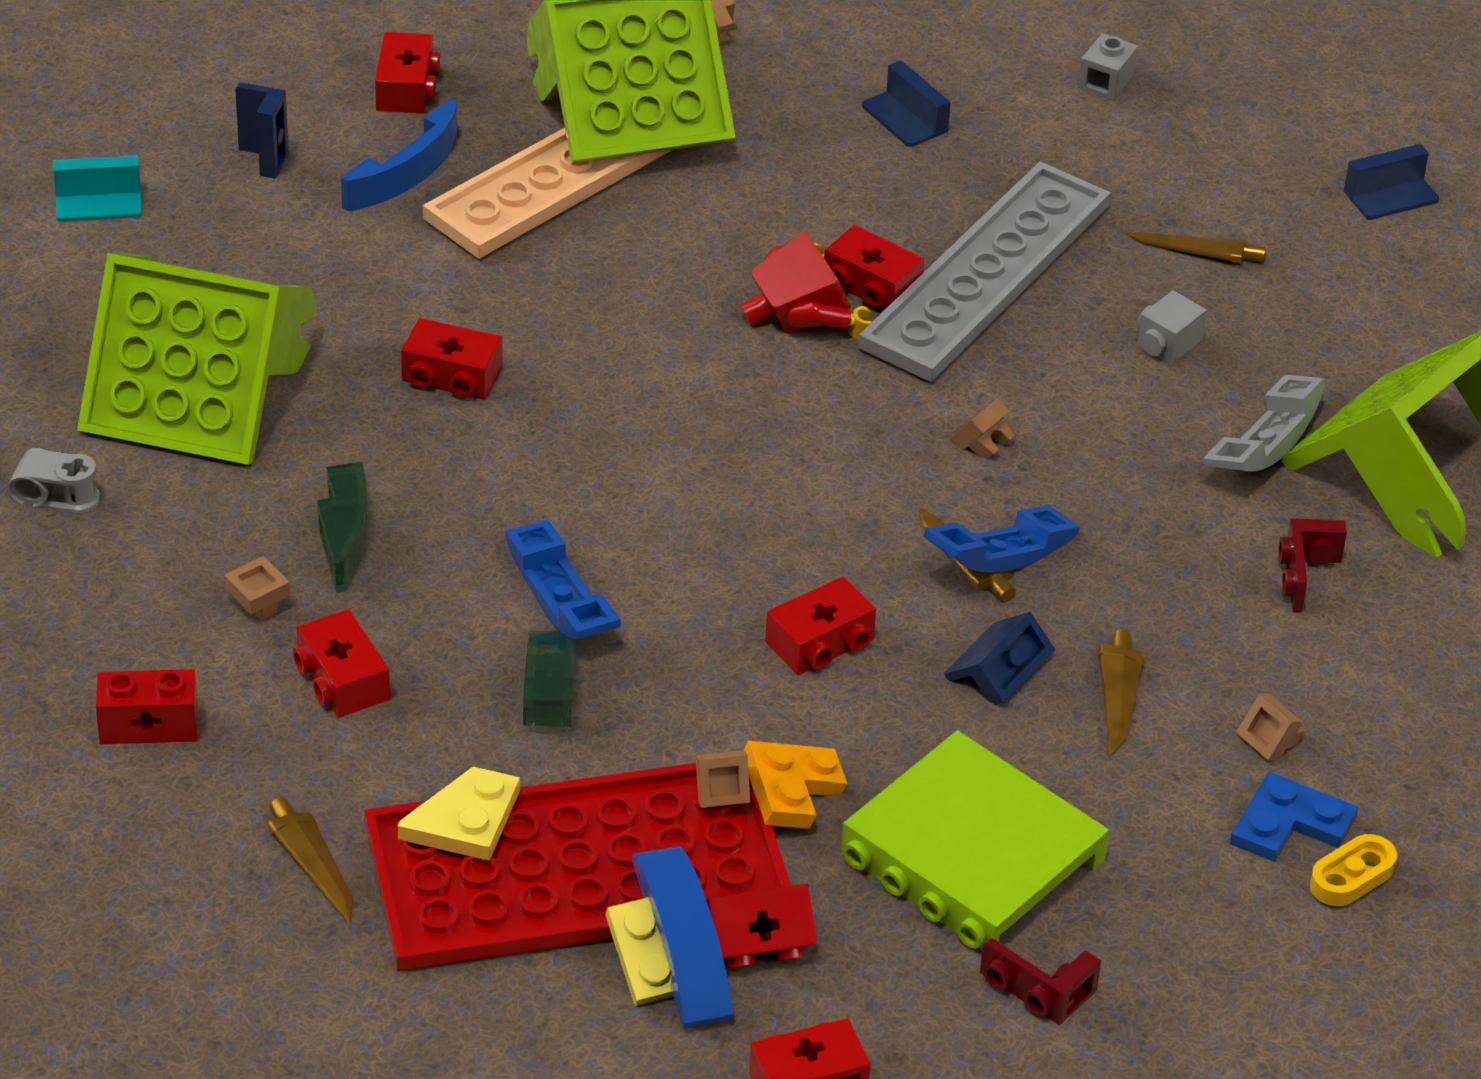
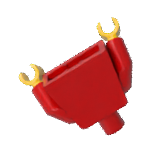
(802, 291)

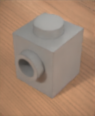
(1108, 66)
(1171, 327)

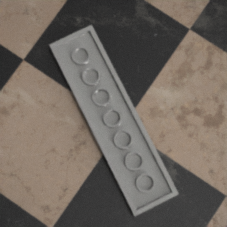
(984, 271)

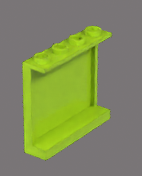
(971, 840)

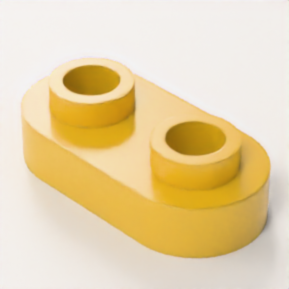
(1350, 873)

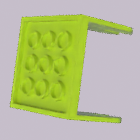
(632, 74)
(189, 356)
(1388, 450)

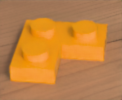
(787, 776)

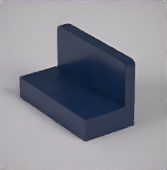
(909, 107)
(263, 125)
(1389, 182)
(1003, 657)

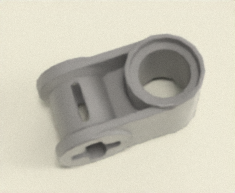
(52, 478)

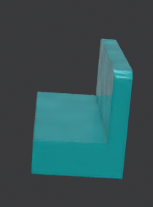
(97, 188)

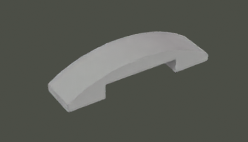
(1288, 414)

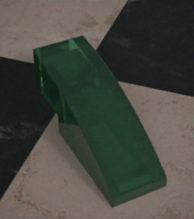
(343, 521)
(549, 679)

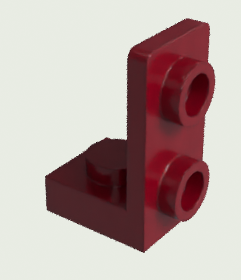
(1308, 541)
(1042, 994)

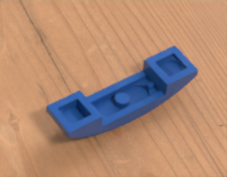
(376, 182)
(1031, 538)
(556, 585)
(687, 936)

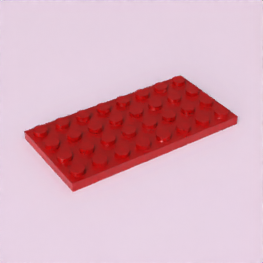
(561, 865)

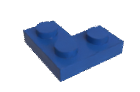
(1287, 807)

